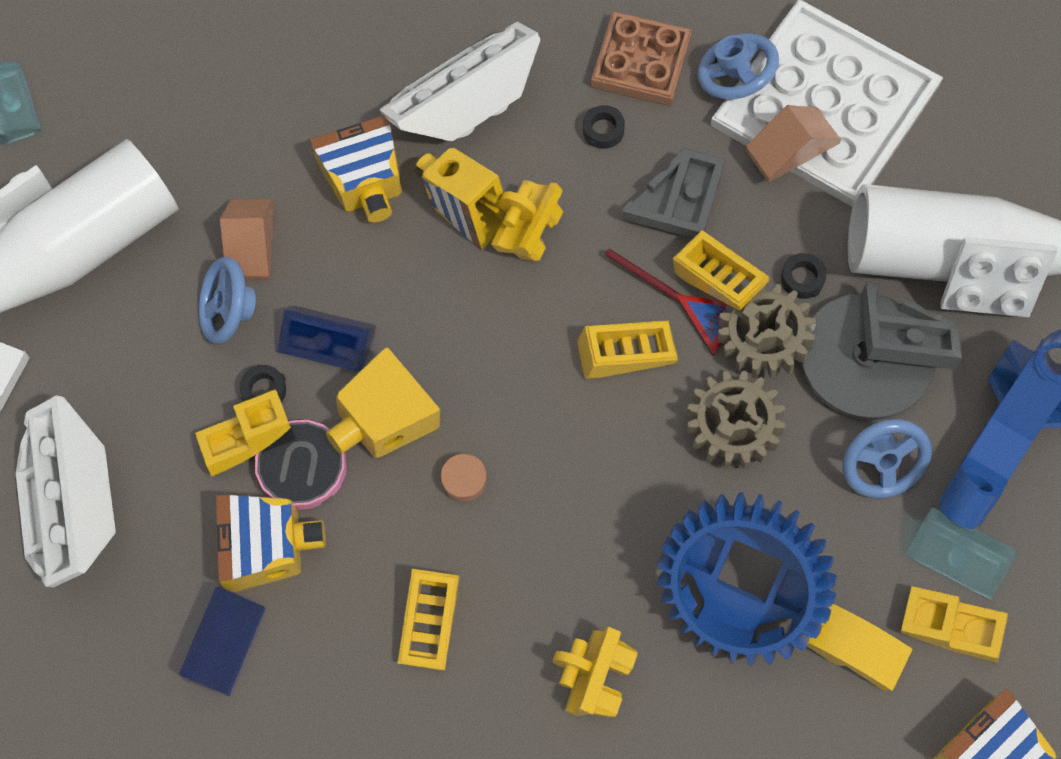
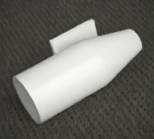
(70, 230)
(978, 244)

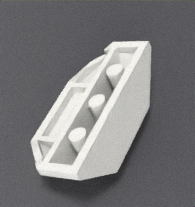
(467, 86)
(62, 493)

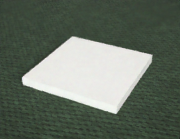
(855, 83)

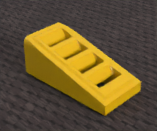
(704, 247)
(611, 364)
(419, 658)

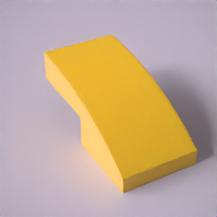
(256, 427)
(954, 625)
(861, 647)

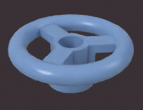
(734, 60)
(232, 301)
(880, 448)

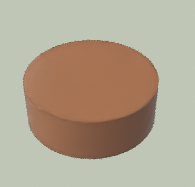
(464, 477)

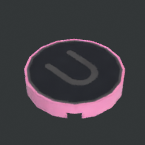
(301, 466)

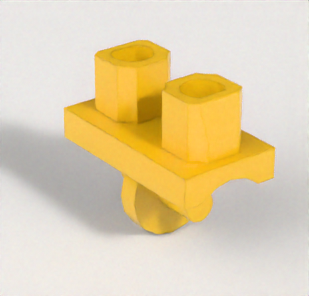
(526, 217)
(587, 669)

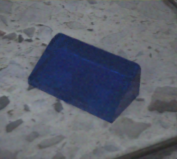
(325, 338)
(222, 641)

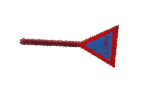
(701, 311)

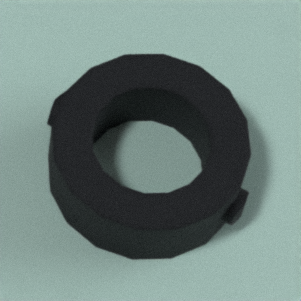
(603, 112)
(806, 261)
(262, 372)

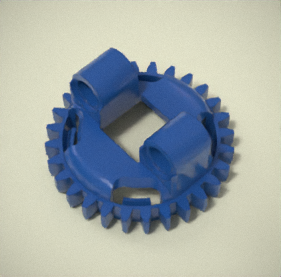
(731, 614)

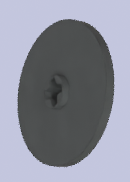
(846, 383)

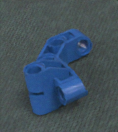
(1029, 401)

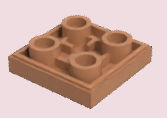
(641, 58)

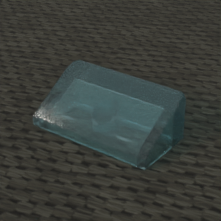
(17, 110)
(961, 553)

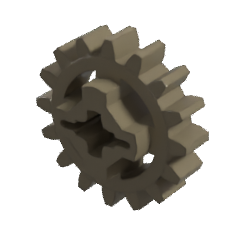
(773, 347)
(747, 431)

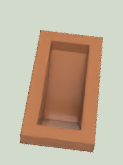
(791, 140)
(249, 235)

